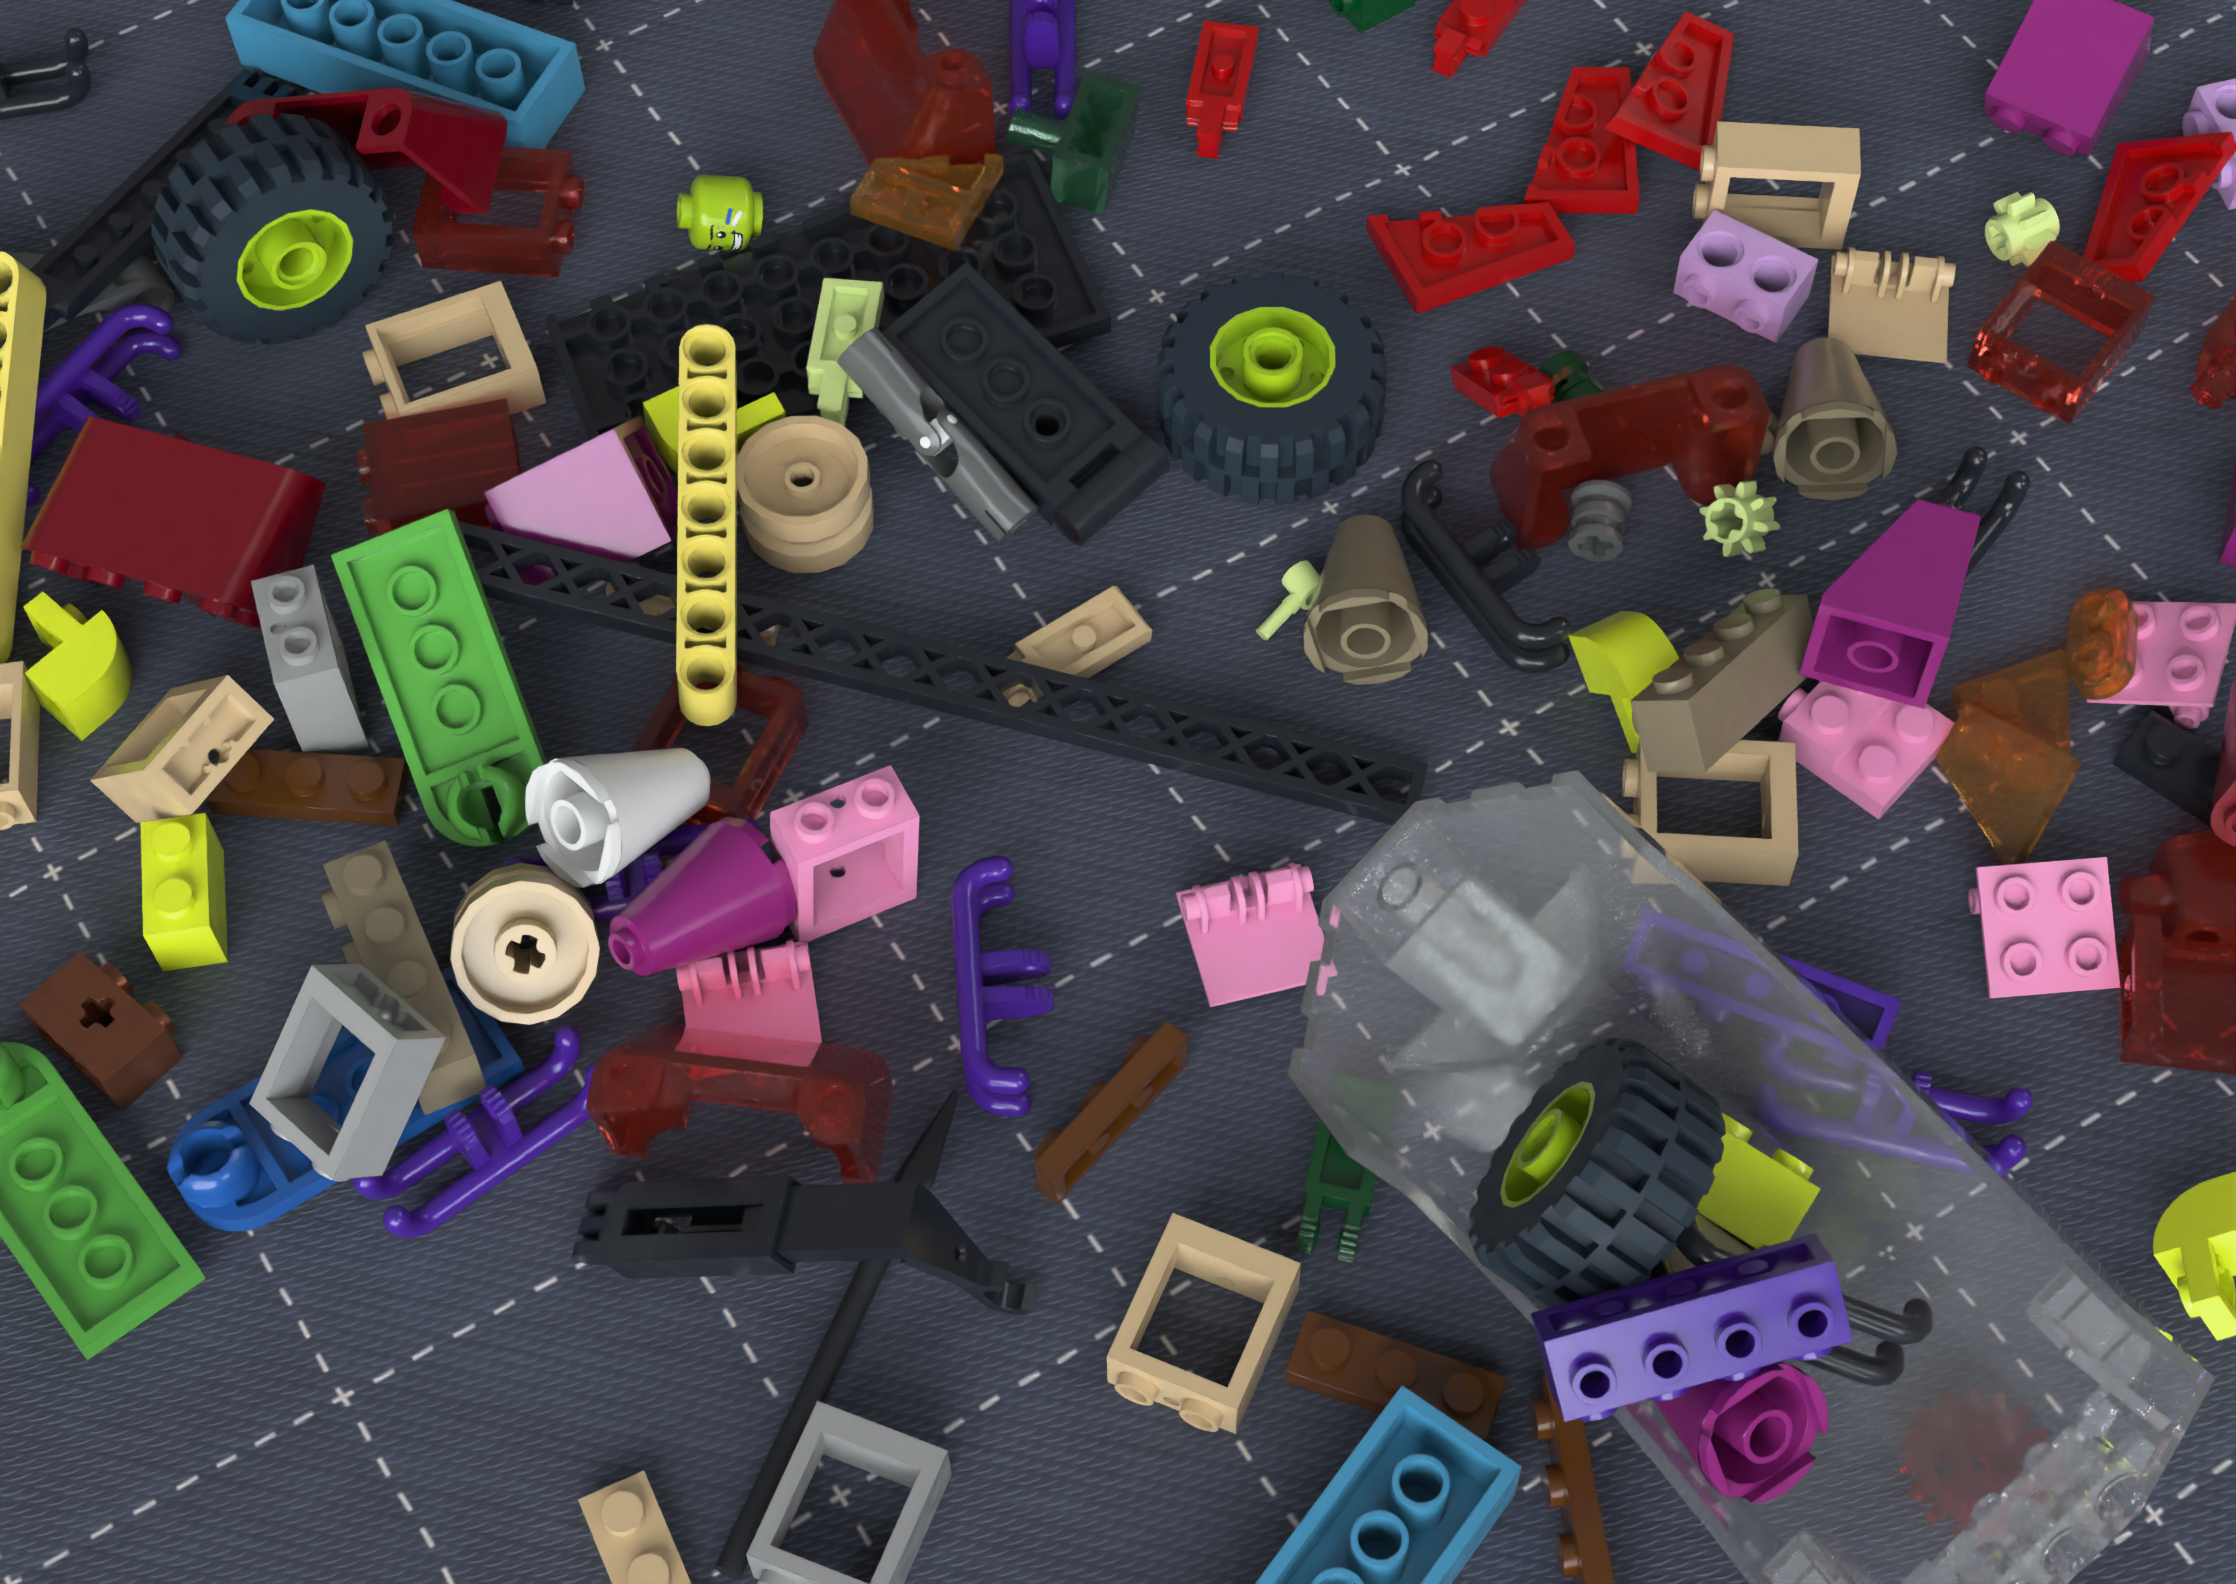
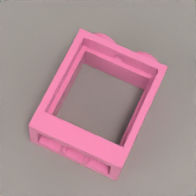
(848, 857)

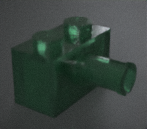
(1087, 143)

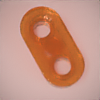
(2101, 643)

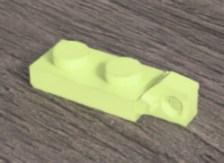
(843, 315)

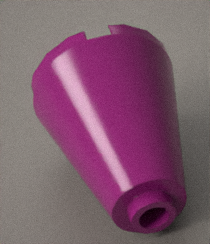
(705, 902)
(1751, 1432)

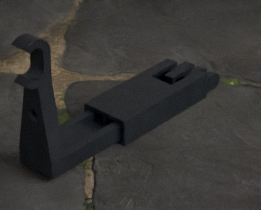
(775, 1222)

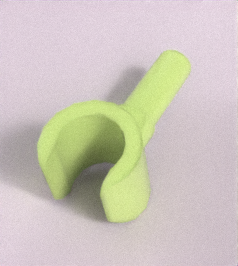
(1301, 584)

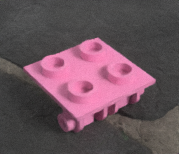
(2179, 658)
(2046, 927)
(1253, 932)
(753, 993)

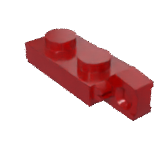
(1470, 29)
(1220, 82)
(1502, 382)

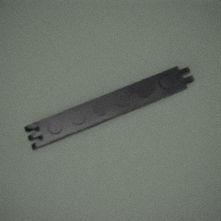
(122, 224)

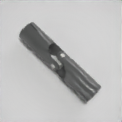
(931, 427)

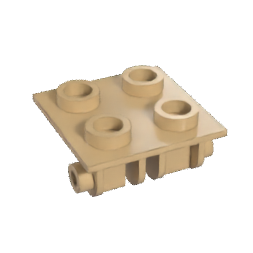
(1890, 305)

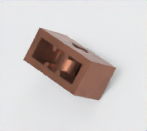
(72, 1018)

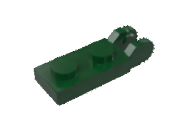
(1335, 1183)

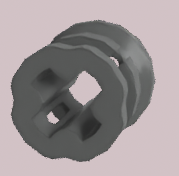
(1599, 520)

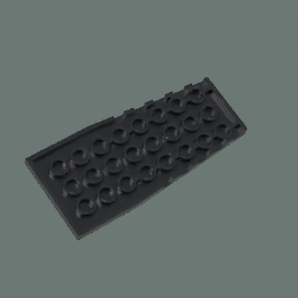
(772, 297)

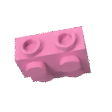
(1862, 741)

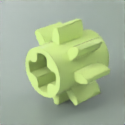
(2021, 228)
(1745, 504)

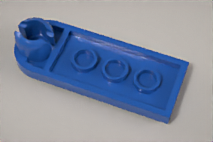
(246, 1175)

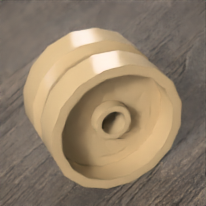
(805, 494)
(514, 981)

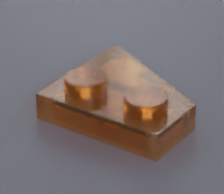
(926, 196)
(2025, 696)
(2005, 780)

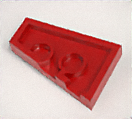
(1679, 92)
(1583, 163)
(2150, 198)
(1462, 255)

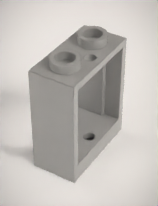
(309, 662)
(403, 1059)
(867, 1447)

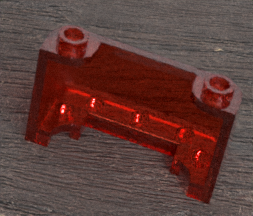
(894, 94)
(653, 1077)

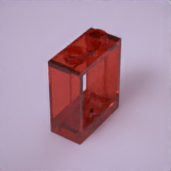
(505, 249)
(2060, 281)
(767, 697)

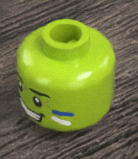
(720, 213)

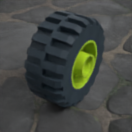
(272, 228)
(1271, 388)
(1597, 1175)

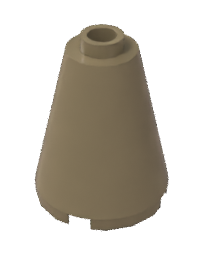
(1831, 425)
(1365, 607)

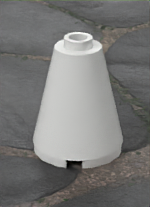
(611, 808)

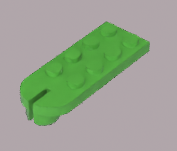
(444, 676)
(78, 1211)

